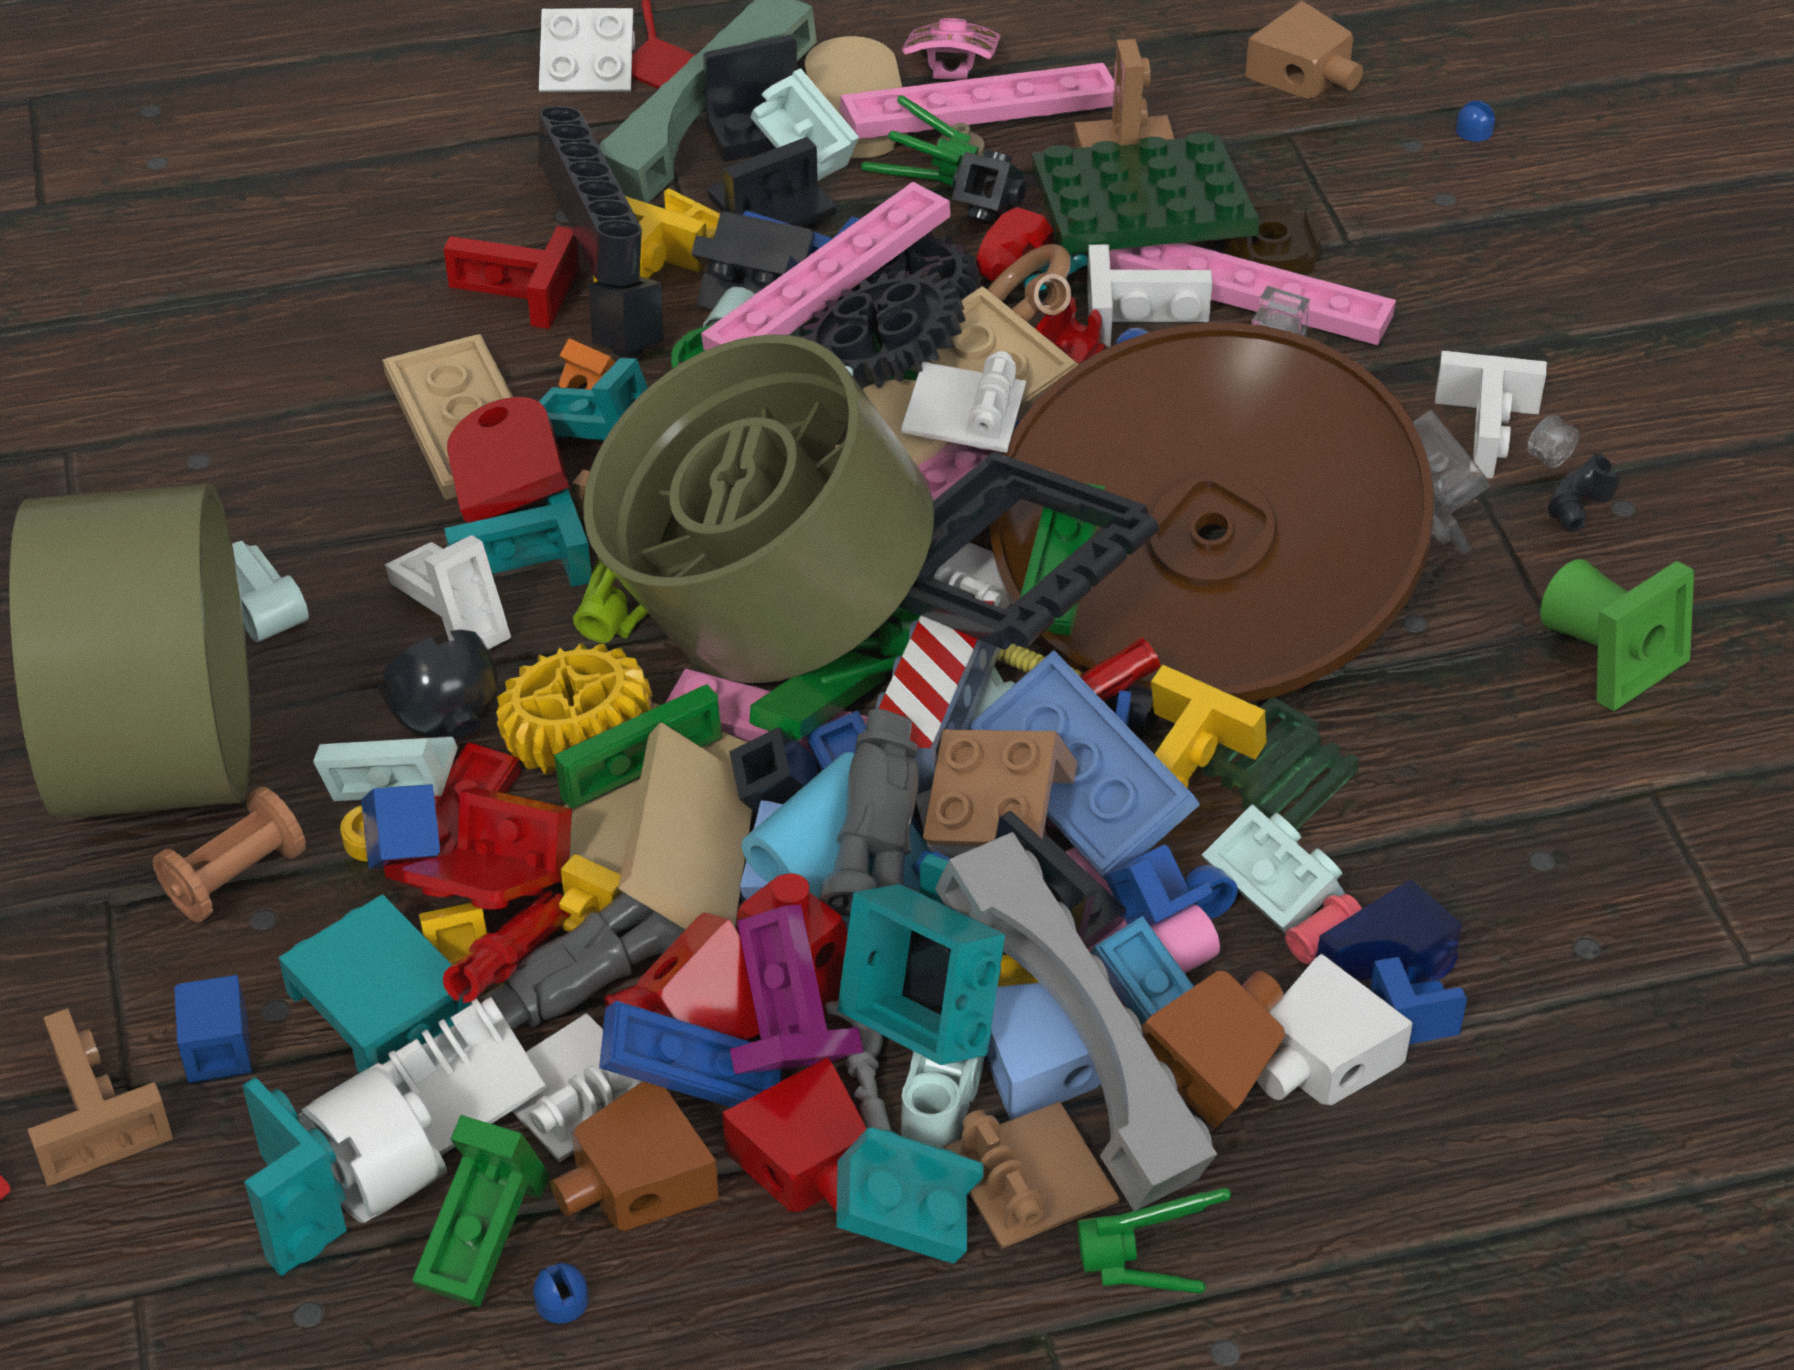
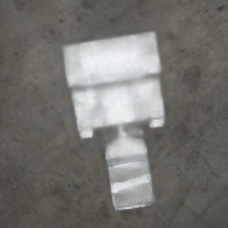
(1283, 311)

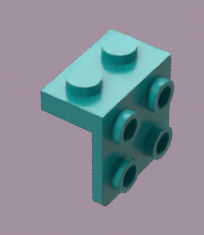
(296, 1194)

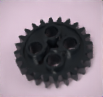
(896, 315)

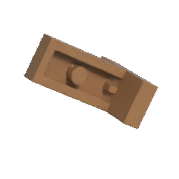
(1129, 109)
(103, 1124)

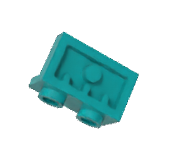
(906, 1193)

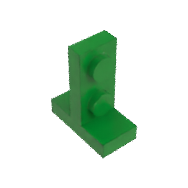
(478, 1210)

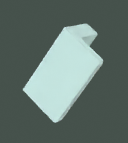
(358, 767)

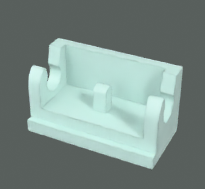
(800, 110)

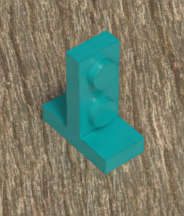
(595, 411)
(533, 538)

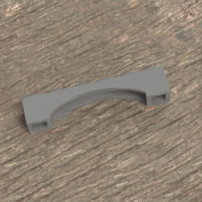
(1152, 1132)

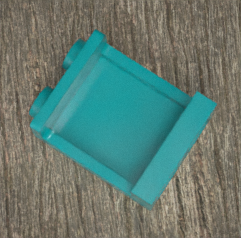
(372, 981)

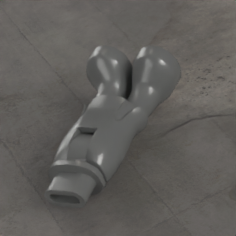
(877, 812)
(583, 961)

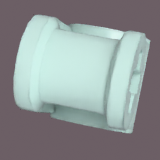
(938, 1099)

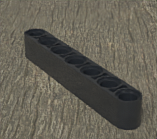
(590, 196)

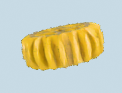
(569, 701)

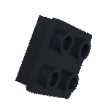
(776, 185)
(747, 255)

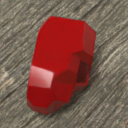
(1011, 238)

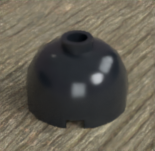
(441, 686)

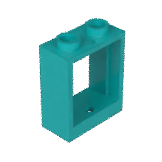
(873, 989)

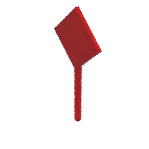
(656, 60)

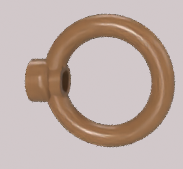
(1054, 279)

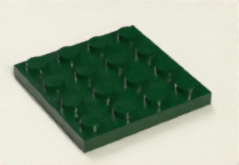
(1143, 193)

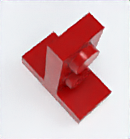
(517, 271)

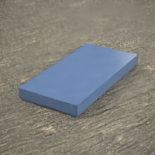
(1120, 789)

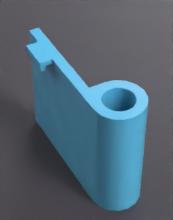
(805, 831)

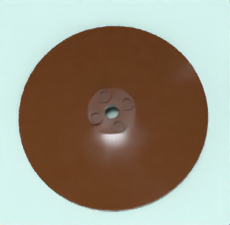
(1247, 434)

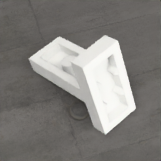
(1145, 293)
(1495, 389)
(455, 586)

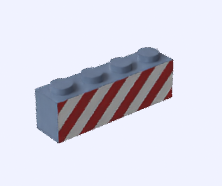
(937, 687)

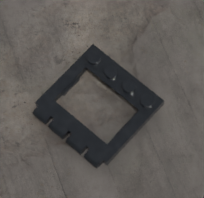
(982, 498)

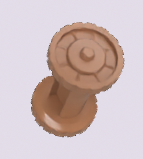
(265, 829)

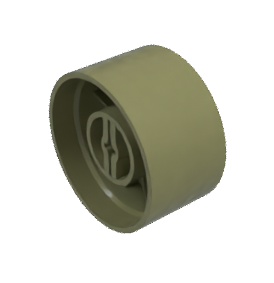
(747, 520)
(130, 651)

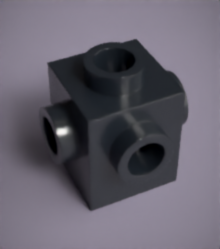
(976, 177)

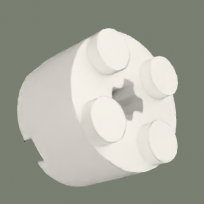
(375, 1141)

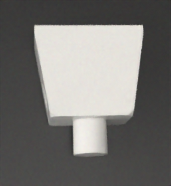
(1334, 1036)

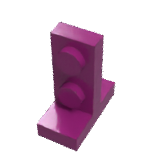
(786, 998)

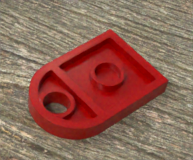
(504, 458)

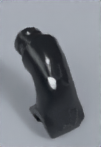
(1589, 481)

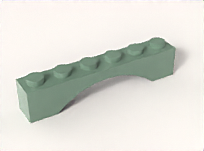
(647, 142)

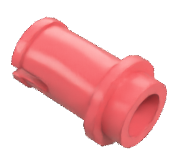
(1305, 936)

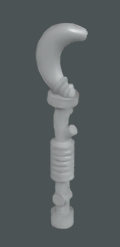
(864, 1067)

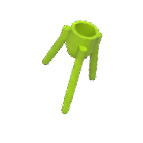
(605, 608)

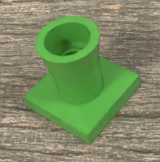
(1637, 631)

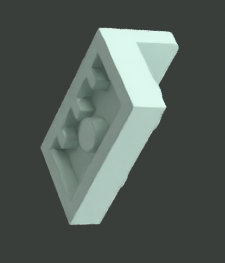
(1273, 868)

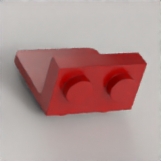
(502, 850)

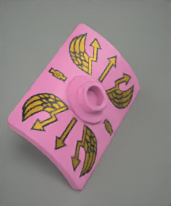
(952, 36)

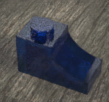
(1399, 925)

